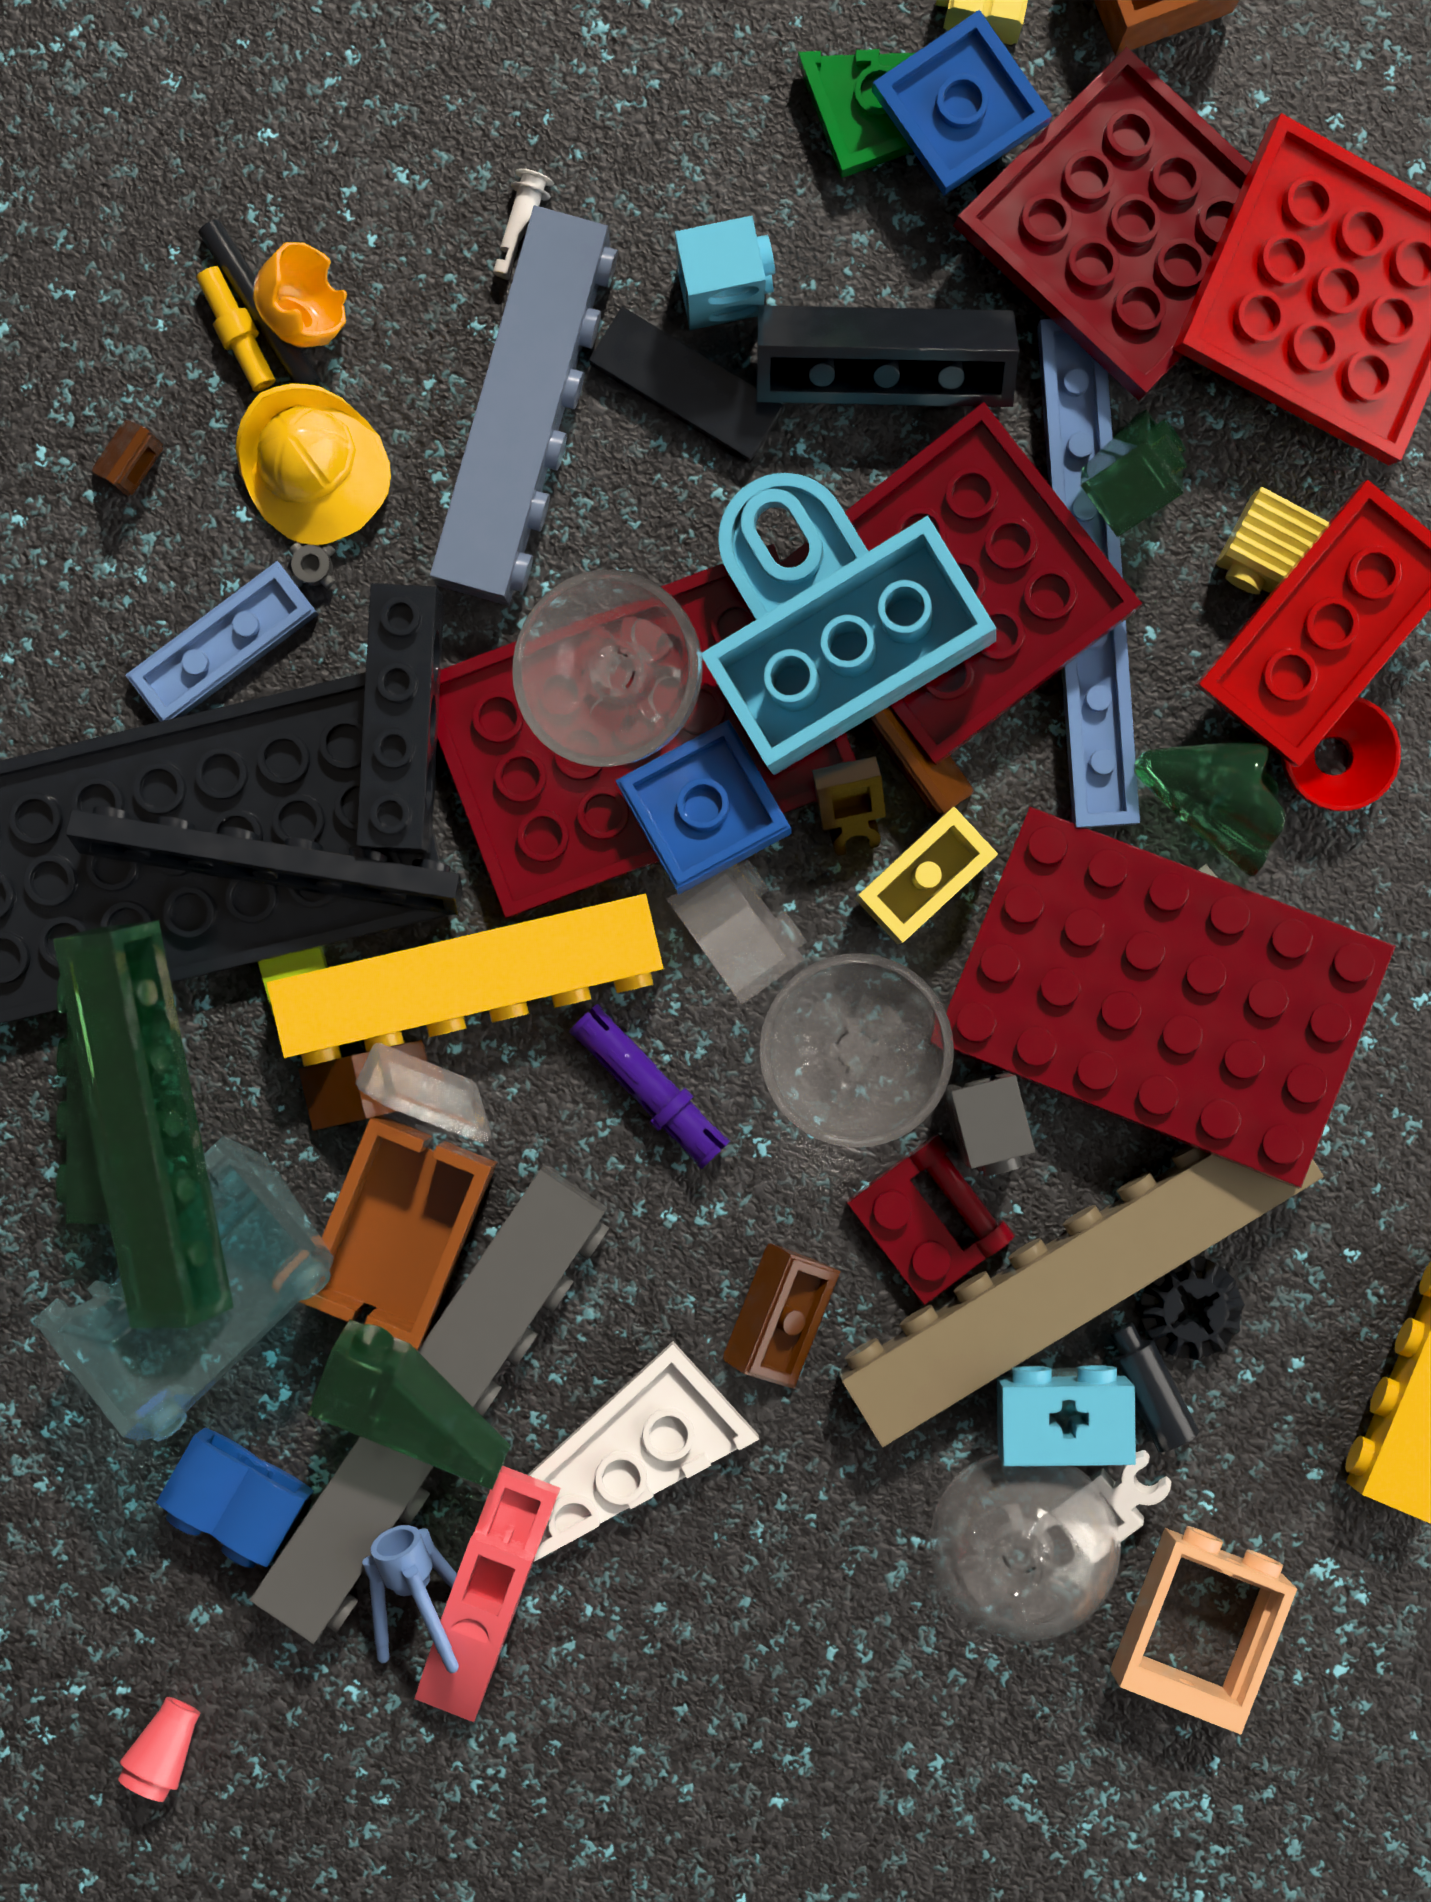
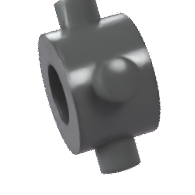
(312, 565)

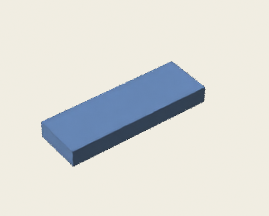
(222, 644)

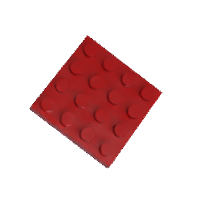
(1322, 292)

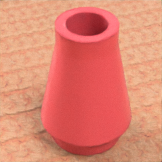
(159, 1753)

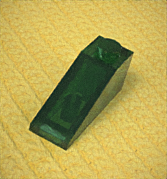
(402, 1402)

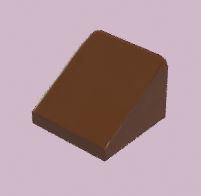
(128, 457)

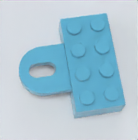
(841, 627)

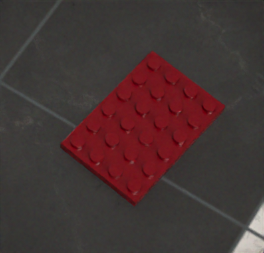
(564, 824)
(1166, 996)

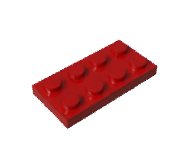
(1327, 626)

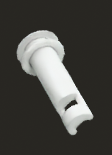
(529, 193)

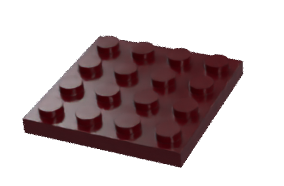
(1113, 218)
(1022, 557)

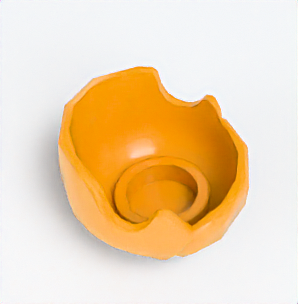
(297, 297)

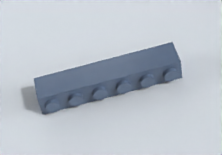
(523, 405)

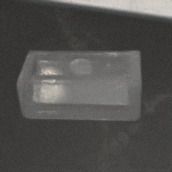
(424, 1091)

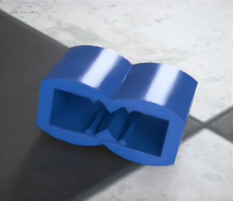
(233, 1498)

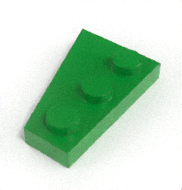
(848, 111)

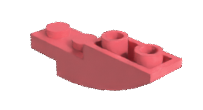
(488, 1591)

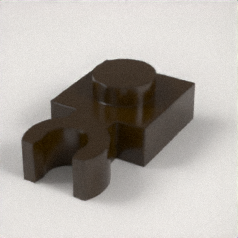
(850, 801)

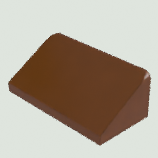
(937, 785)
(780, 1316)

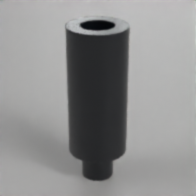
(1155, 1390)

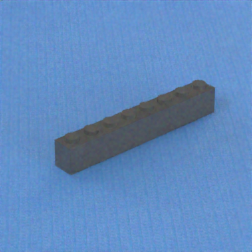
(467, 1347)

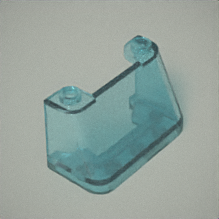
(157, 1374)

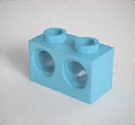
(723, 271)

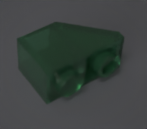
(1135, 472)

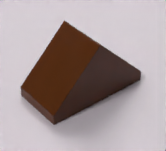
(335, 1097)

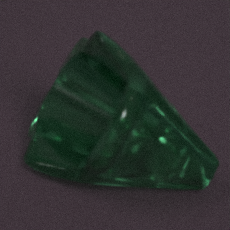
(1220, 796)

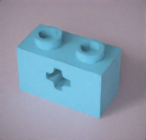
(1096, 1437)

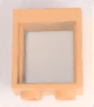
(1216, 1704)

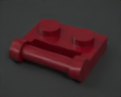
(913, 1232)

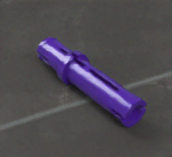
(649, 1086)

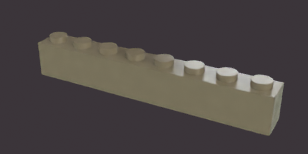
(1055, 1287)

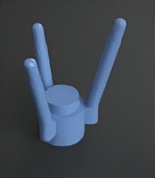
(403, 1562)

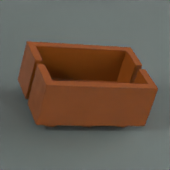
(400, 1228)

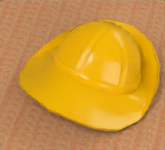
(311, 463)

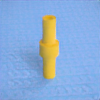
(235, 328)

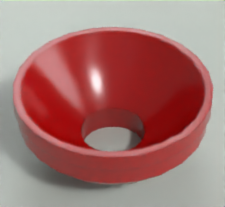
(1371, 767)

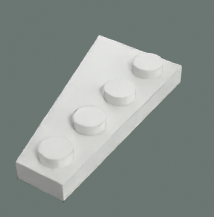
(638, 1443)

